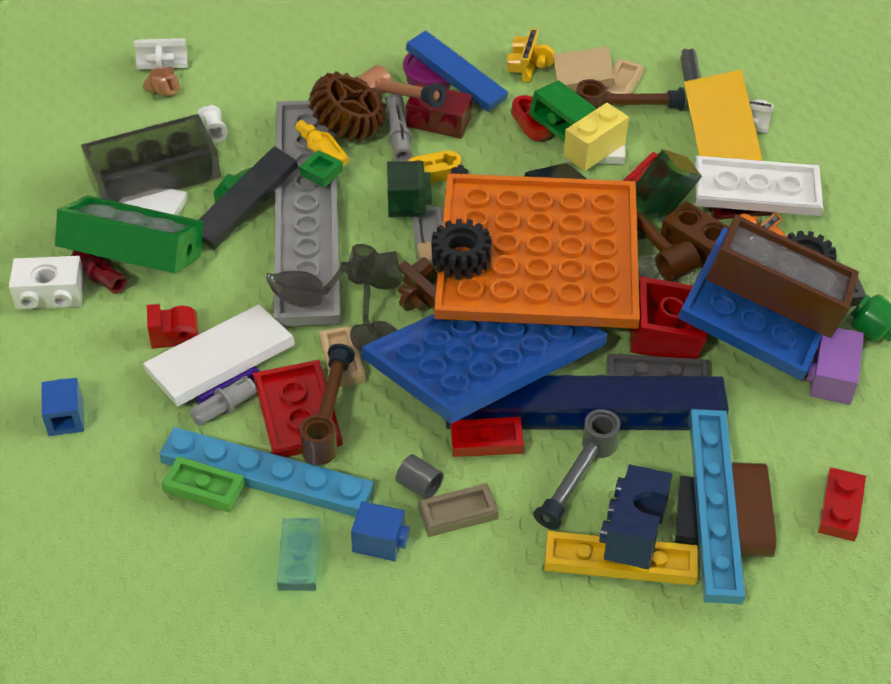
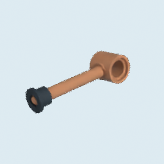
(380, 79)

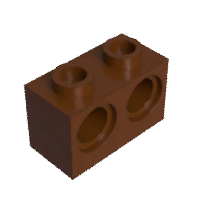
(694, 226)

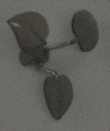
(363, 267)

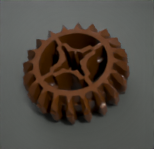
(347, 106)

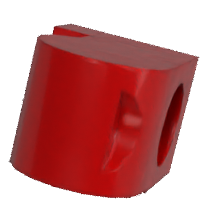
(171, 326)

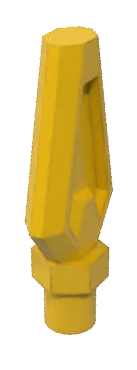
(321, 141)

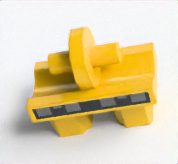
(528, 55)

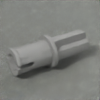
(223, 400)

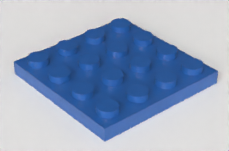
(749, 325)

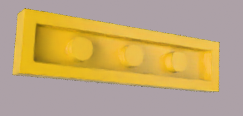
(585, 556)

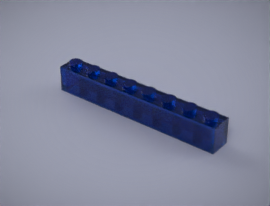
(637, 401)

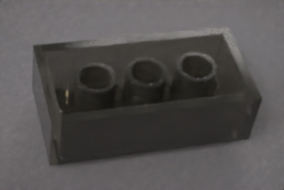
(152, 160)

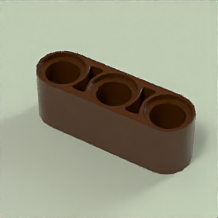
(754, 509)

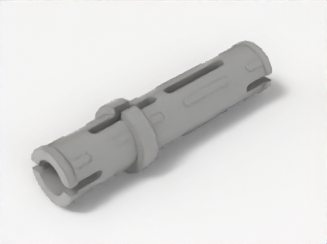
(399, 135)

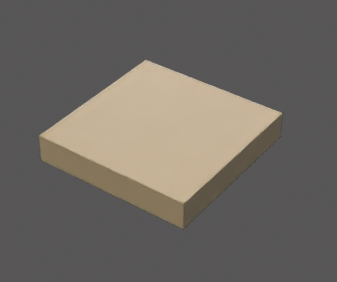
(584, 64)

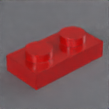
(486, 437)
(842, 504)

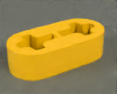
(439, 164)

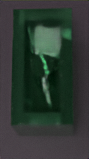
(665, 184)
(408, 189)

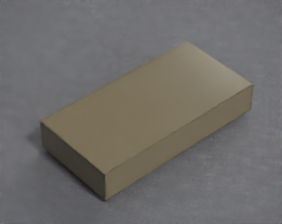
(457, 510)

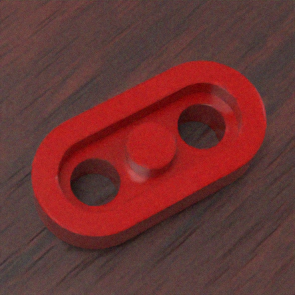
(531, 127)

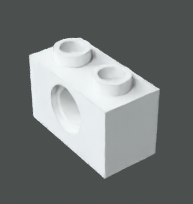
(47, 282)

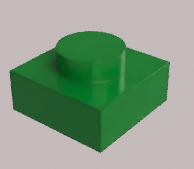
(321, 168)

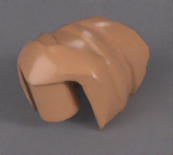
(162, 82)

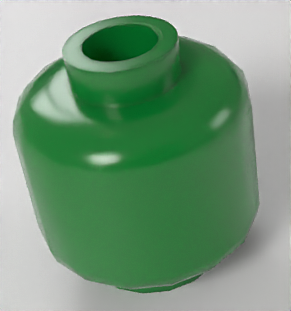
(873, 318)

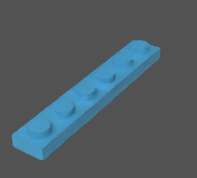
(272, 472)
(716, 508)

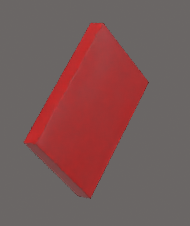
(286, 399)

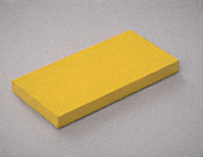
(722, 117)

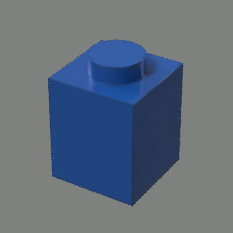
(62, 406)
(379, 531)

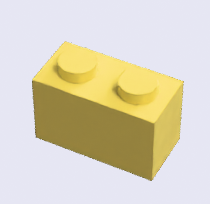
(595, 136)

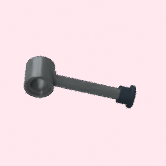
(593, 445)

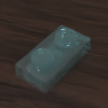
(298, 554)

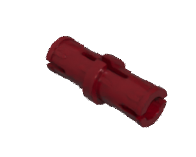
(100, 271)

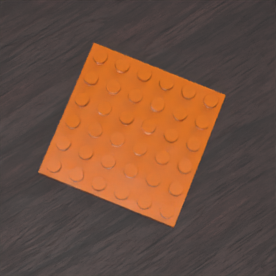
(557, 251)

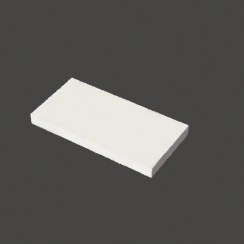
(758, 186)
(218, 354)

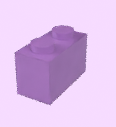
(836, 366)

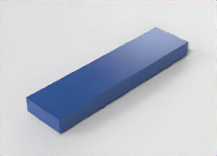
(456, 71)

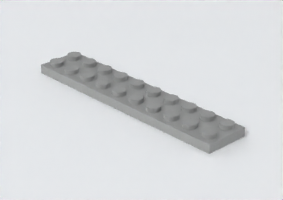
(305, 222)

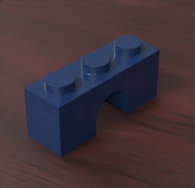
(635, 516)

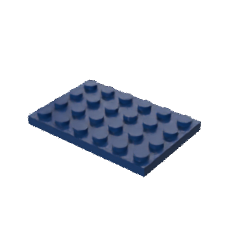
(473, 363)

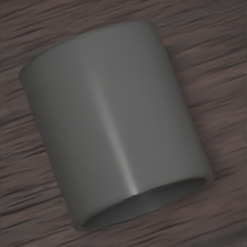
(419, 476)

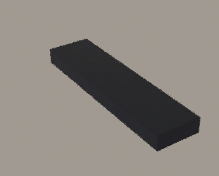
(246, 195)

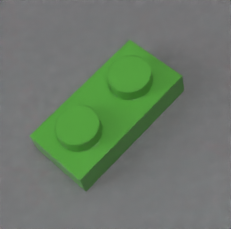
(203, 484)

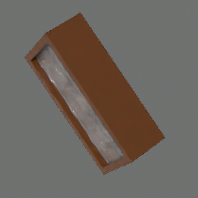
(783, 276)

